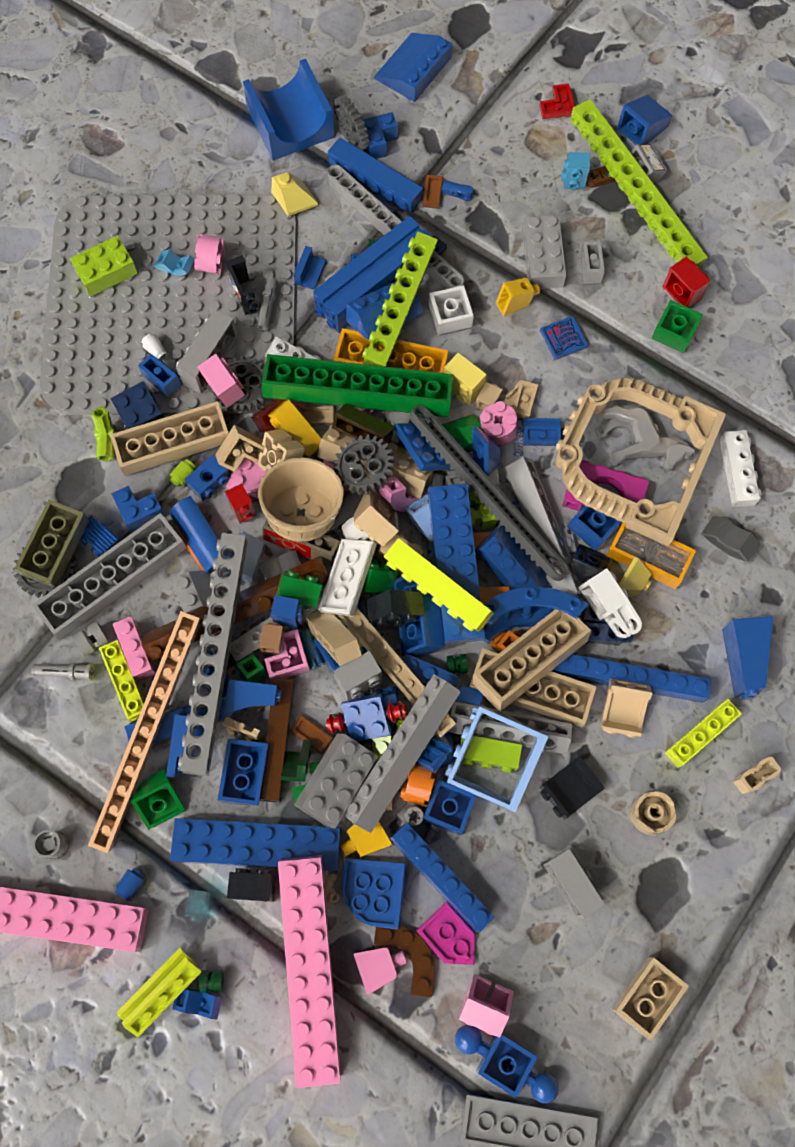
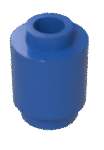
(130, 883)

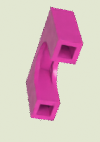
(628, 486)

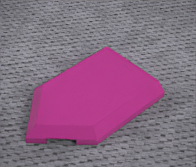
(449, 936)

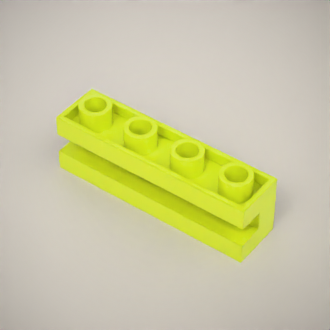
(125, 685)
(702, 733)
(158, 992)

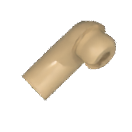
(330, 893)

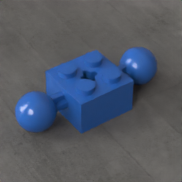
(511, 1080)

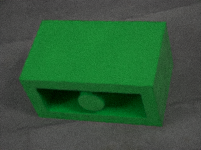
(298, 587)

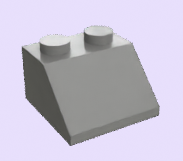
(192, 590)

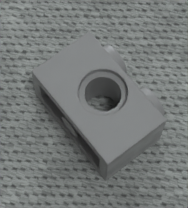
(592, 262)

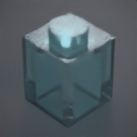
(199, 905)

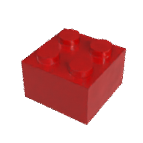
(686, 282)

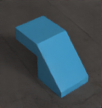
(173, 264)

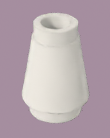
(154, 346)

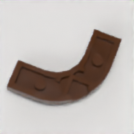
(418, 953)

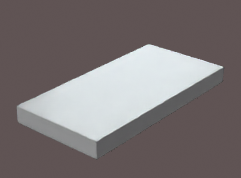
(347, 577)

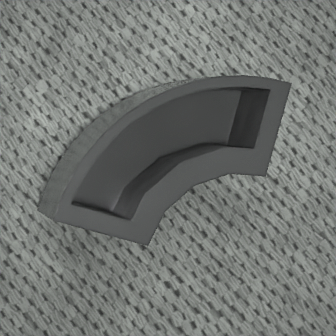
(730, 538)

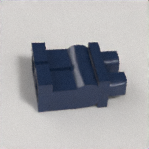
(600, 630)

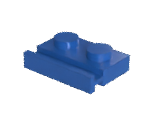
(541, 431)
(434, 754)

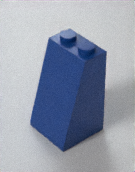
(747, 653)

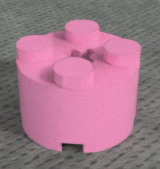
(209, 253)
(499, 422)

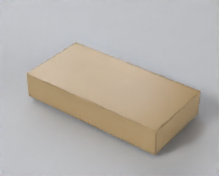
(318, 414)

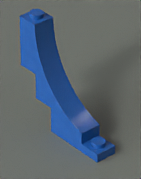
(238, 697)

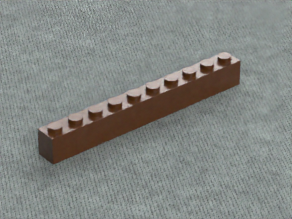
(250, 603)

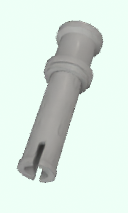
(73, 671)

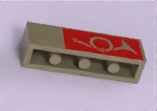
(323, 546)

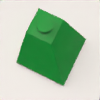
(462, 430)
(157, 800)

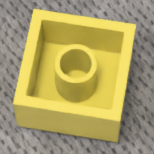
(466, 380)

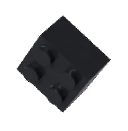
(395, 608)
(251, 886)

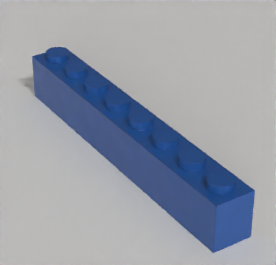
(660, 681)

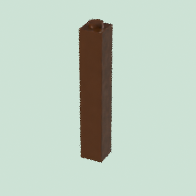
(277, 741)

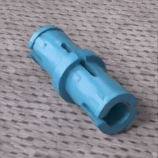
(311, 648)

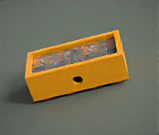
(664, 562)

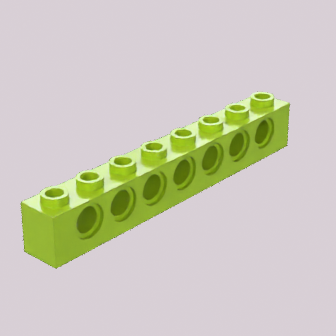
(420, 244)

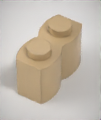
(757, 775)

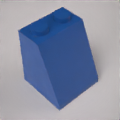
(643, 120)

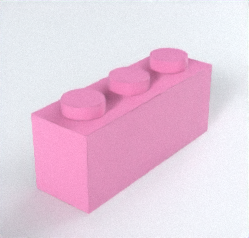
(130, 642)

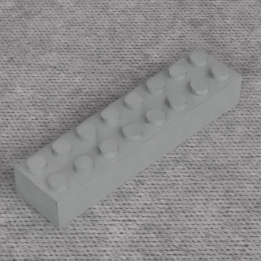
(109, 576)

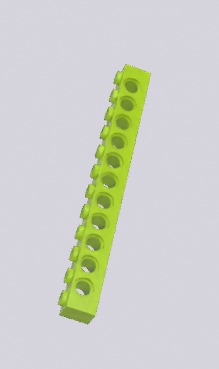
(620, 161)

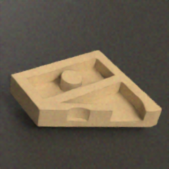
(522, 398)
(234, 728)

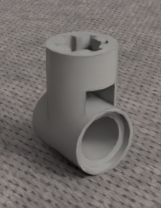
(410, 814)

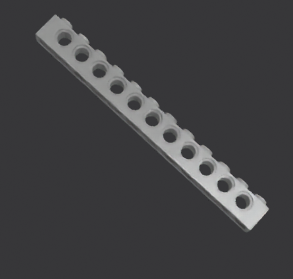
(201, 765)

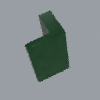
(297, 763)

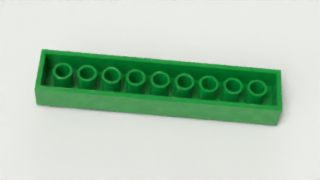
(356, 385)

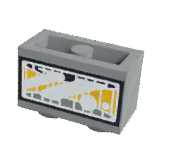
(649, 161)

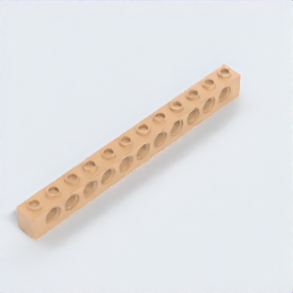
(145, 732)

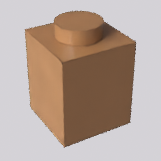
(271, 638)

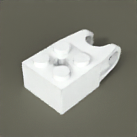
(611, 603)

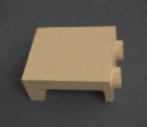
(625, 707)

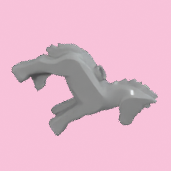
(643, 437)

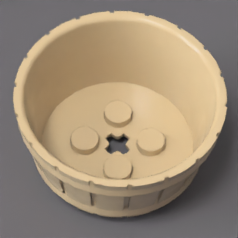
(300, 485)

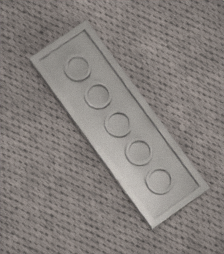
(513, 1124)

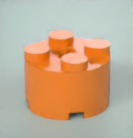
(419, 786)

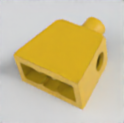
(516, 295)
(366, 842)

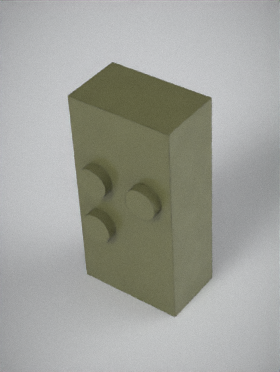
(52, 544)

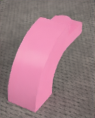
(395, 494)

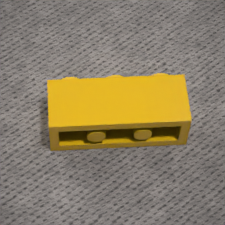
(288, 418)

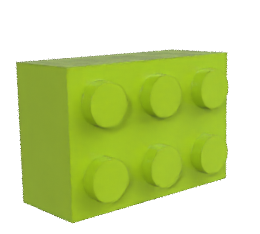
(103, 265)

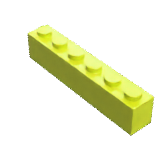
(439, 585)

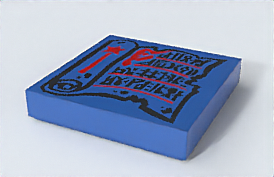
(563, 338)

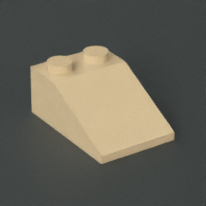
(376, 518)

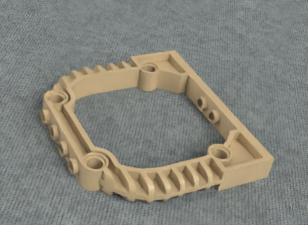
(701, 425)

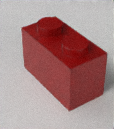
(240, 503)

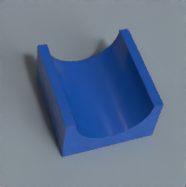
(291, 115)

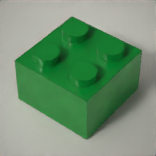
(677, 326)

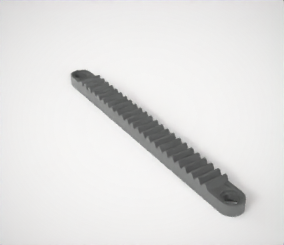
(489, 493)

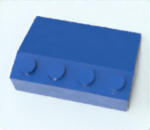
(415, 64)

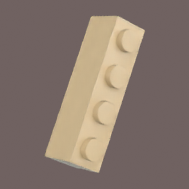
(334, 636)

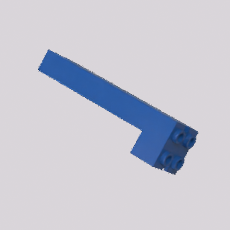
(364, 274)

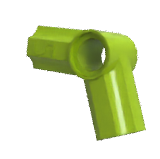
(102, 431)

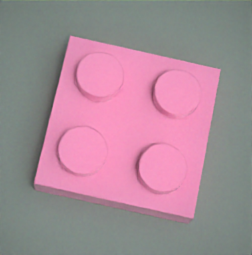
(249, 475)

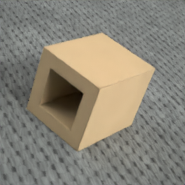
(489, 395)

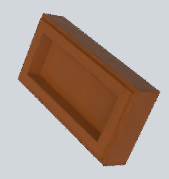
(432, 191)
(307, 730)

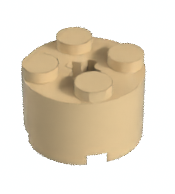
(664, 813)

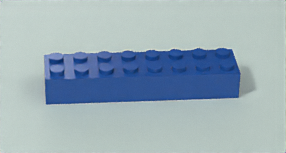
(454, 552)
(252, 843)

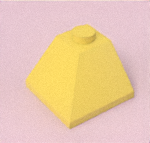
(292, 193)
(635, 578)

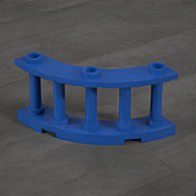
(523, 609)

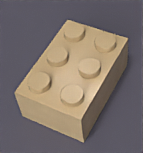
(650, 997)

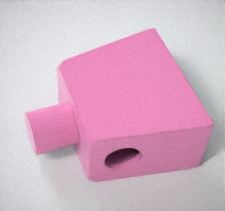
(378, 967)

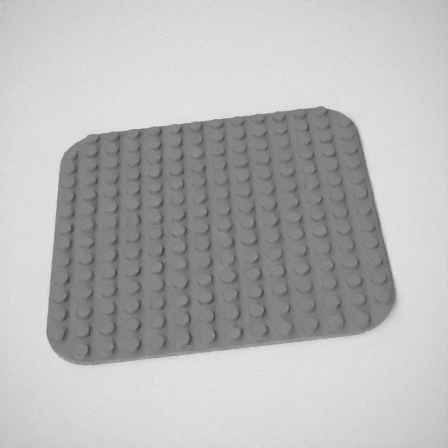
(96, 340)

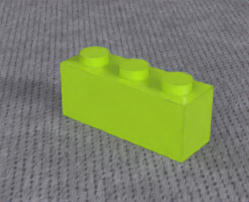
(492, 753)

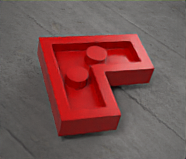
(561, 105)

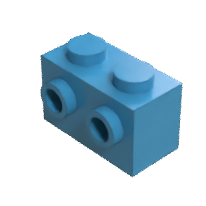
(575, 170)

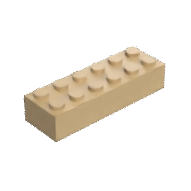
(169, 438)
(405, 467)
(530, 658)
(552, 695)

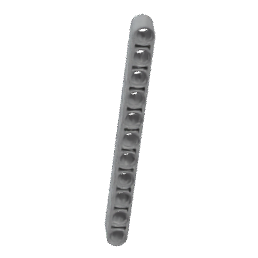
(385, 221)

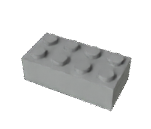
(544, 251)
(214, 338)
(336, 780)

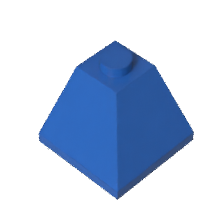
(485, 451)

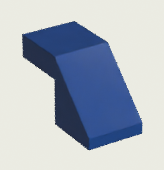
(198, 1003)

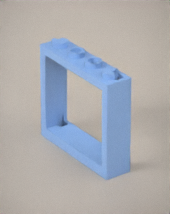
(529, 766)

